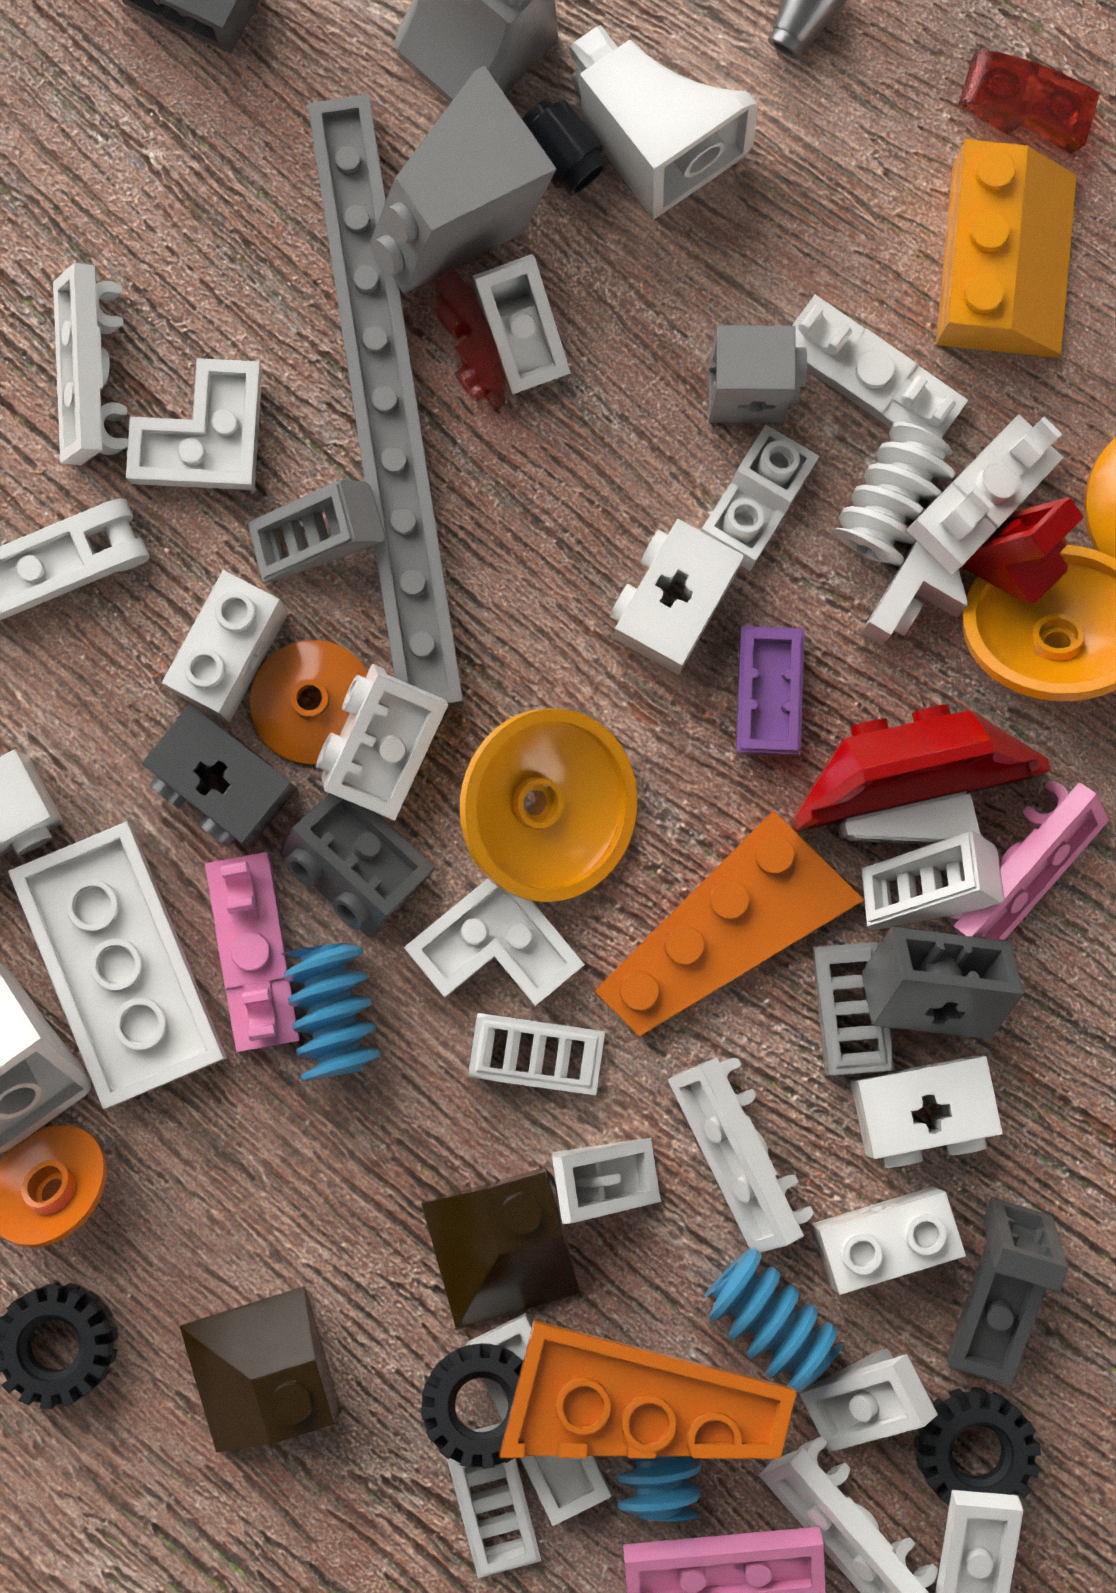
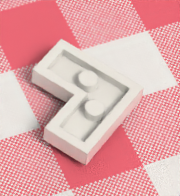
(212, 448)
(498, 926)

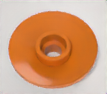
(276, 691)
(50, 1185)

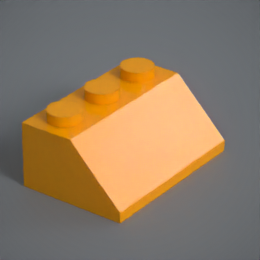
(1006, 251)

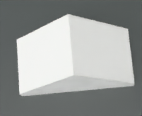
(605, 1179)

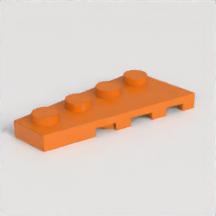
(739, 916)
(618, 1399)

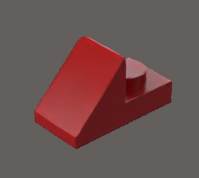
(1026, 550)

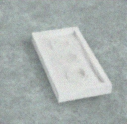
(117, 965)

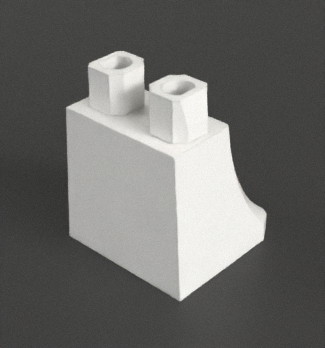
(657, 125)
(36, 1067)

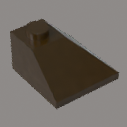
(500, 1248)
(262, 1372)

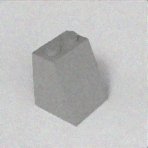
(461, 188)

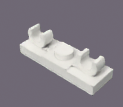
(84, 365)
(873, 371)
(987, 492)
(738, 1155)
(847, 1529)

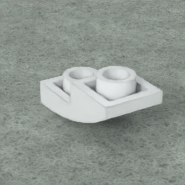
(760, 494)

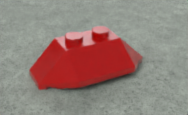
(914, 764)

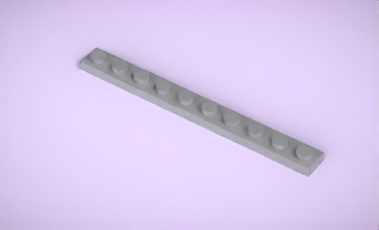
(384, 400)

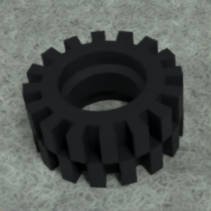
(94, 1338)
(440, 1395)
(970, 1410)

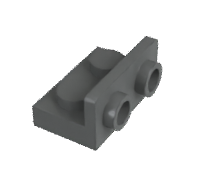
(355, 862)

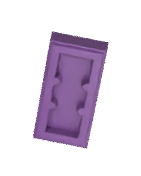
(770, 691)

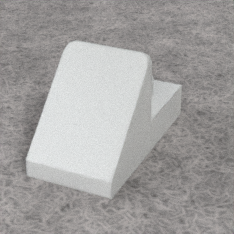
(521, 323)
(921, 576)
(868, 1401)

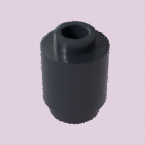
(567, 144)

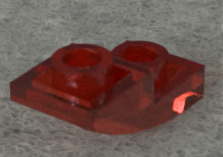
(1023, 93)
(477, 354)

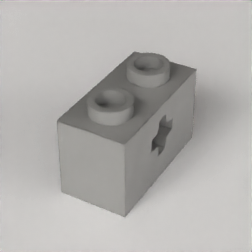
(755, 373)

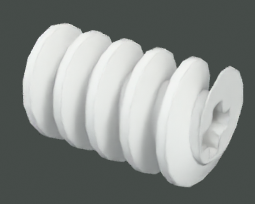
(894, 493)

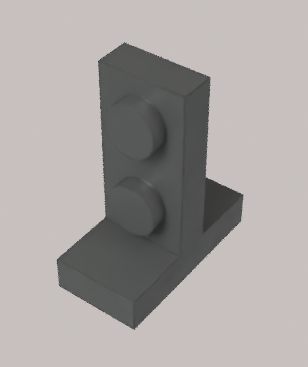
(1014, 1271)

